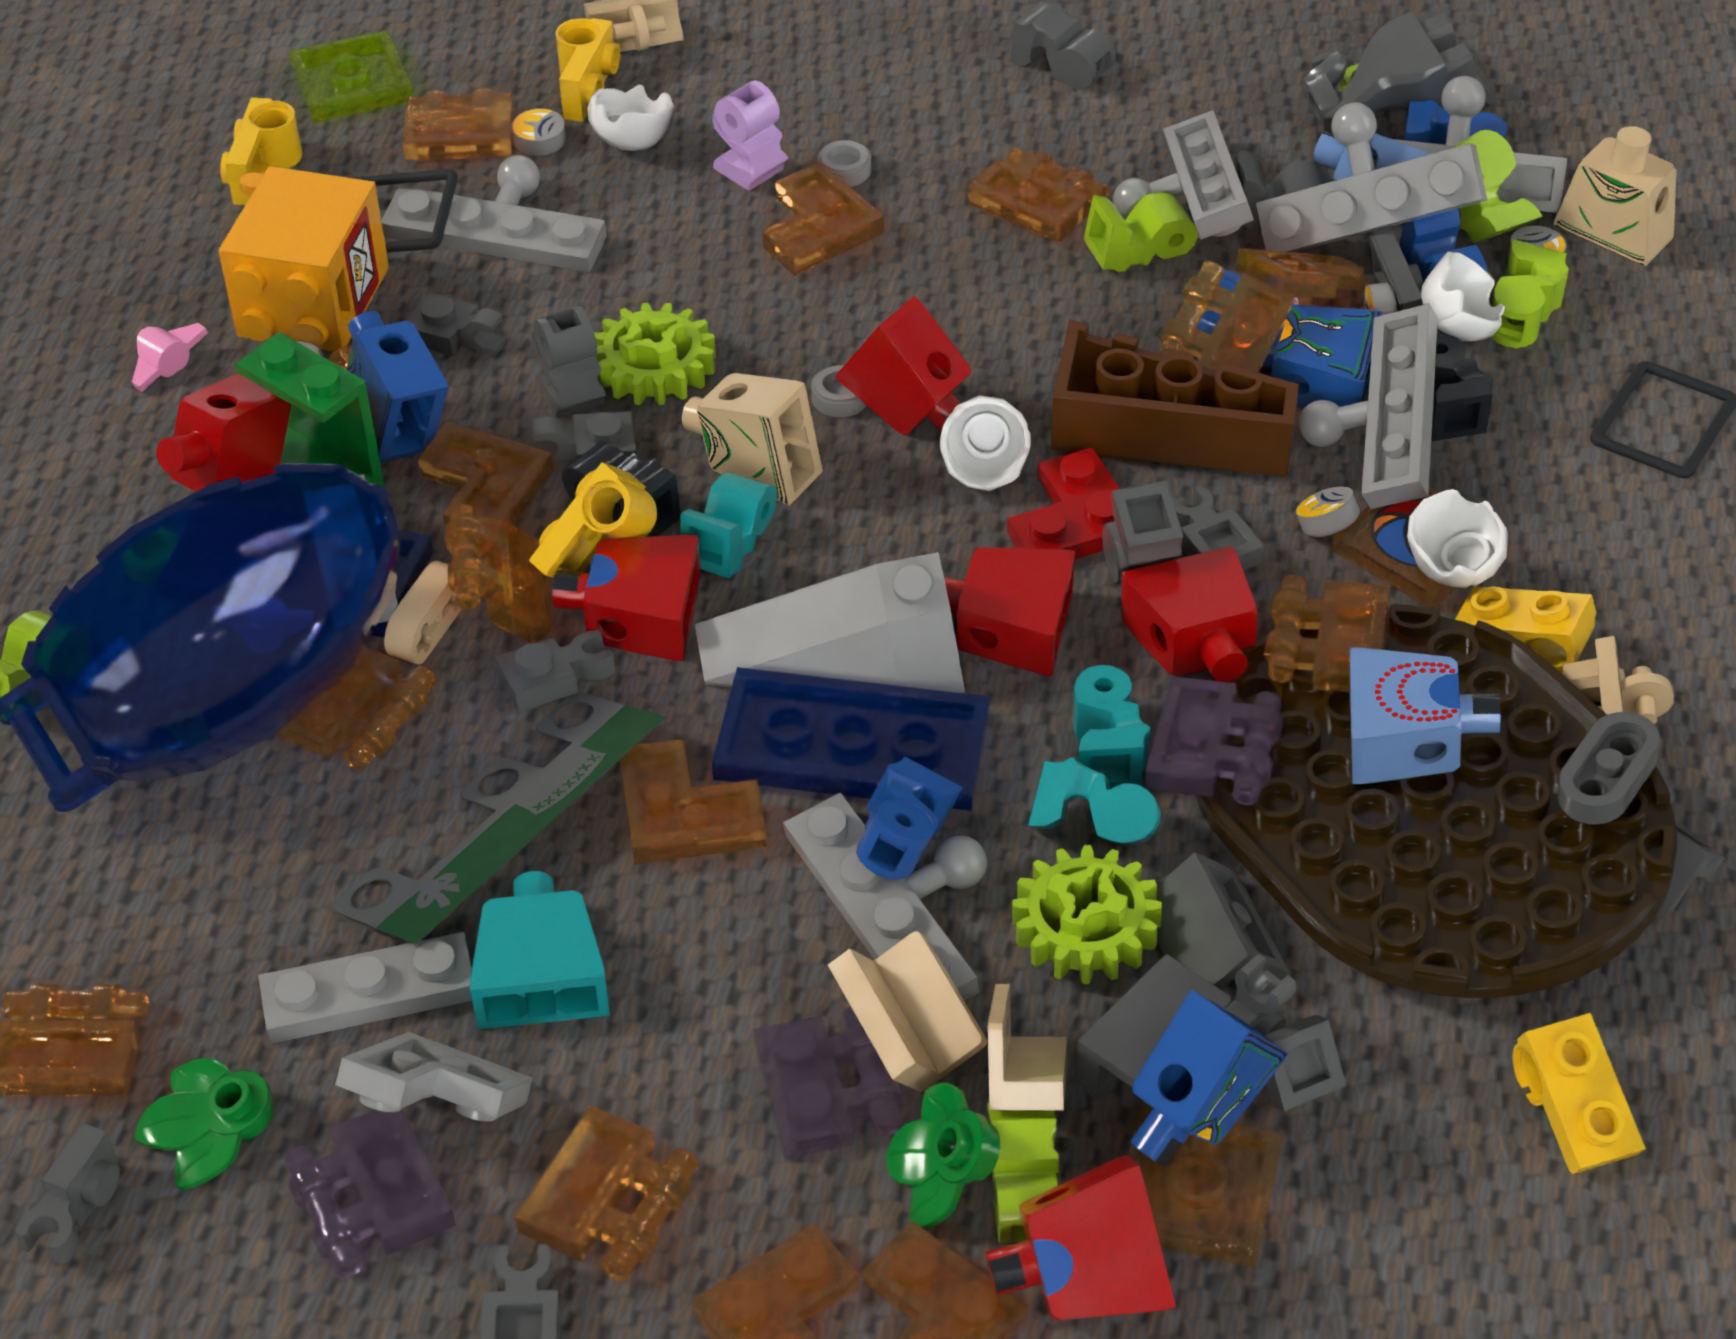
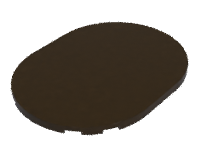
(1455, 874)

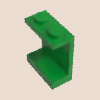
(328, 406)

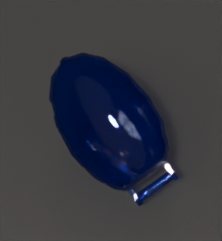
(207, 627)

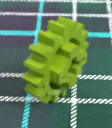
(654, 353)
(1095, 908)

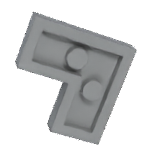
(418, 1068)

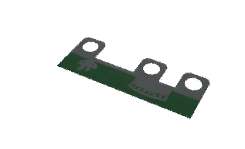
(520, 816)

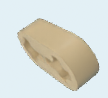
(422, 616)

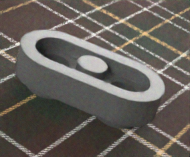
(1597, 777)

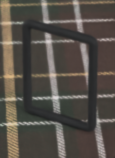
(421, 176)
(1597, 435)

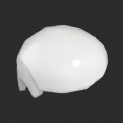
(629, 118)
(1460, 298)
(985, 443)
(1457, 539)

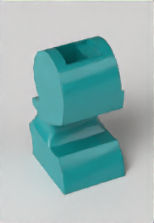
(733, 518)
(1109, 725)
(1120, 814)

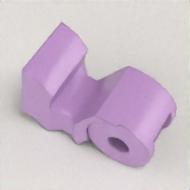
(747, 125)

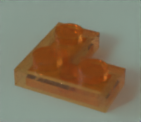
(825, 220)
(1301, 273)
(493, 472)
(680, 821)
(778, 1291)
(940, 1291)

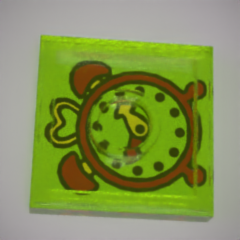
(350, 76)

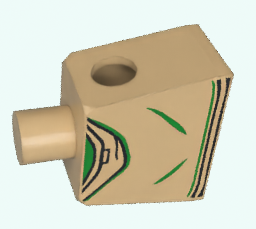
(1622, 197)
(758, 431)

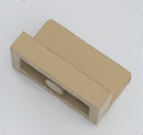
(910, 1010)
(1023, 1070)

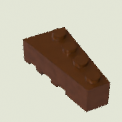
(1169, 407)

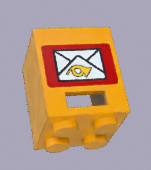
(303, 256)

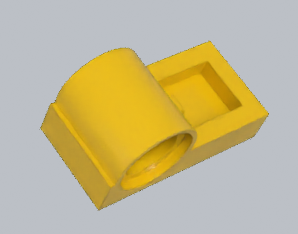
(585, 61)
(261, 139)
(572, 539)
(1547, 621)
(1579, 1092)

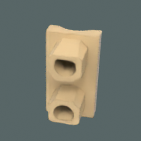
(639, 22)
(1606, 682)

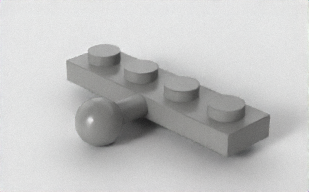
(1202, 173)
(1535, 176)
(1372, 195)
(502, 225)
(1396, 409)
(878, 907)

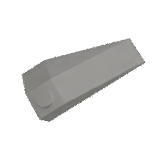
(863, 626)

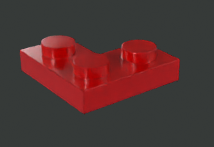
(1081, 506)

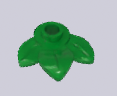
(203, 1120)
(941, 1153)

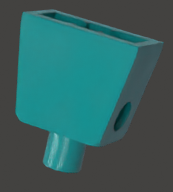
(536, 958)

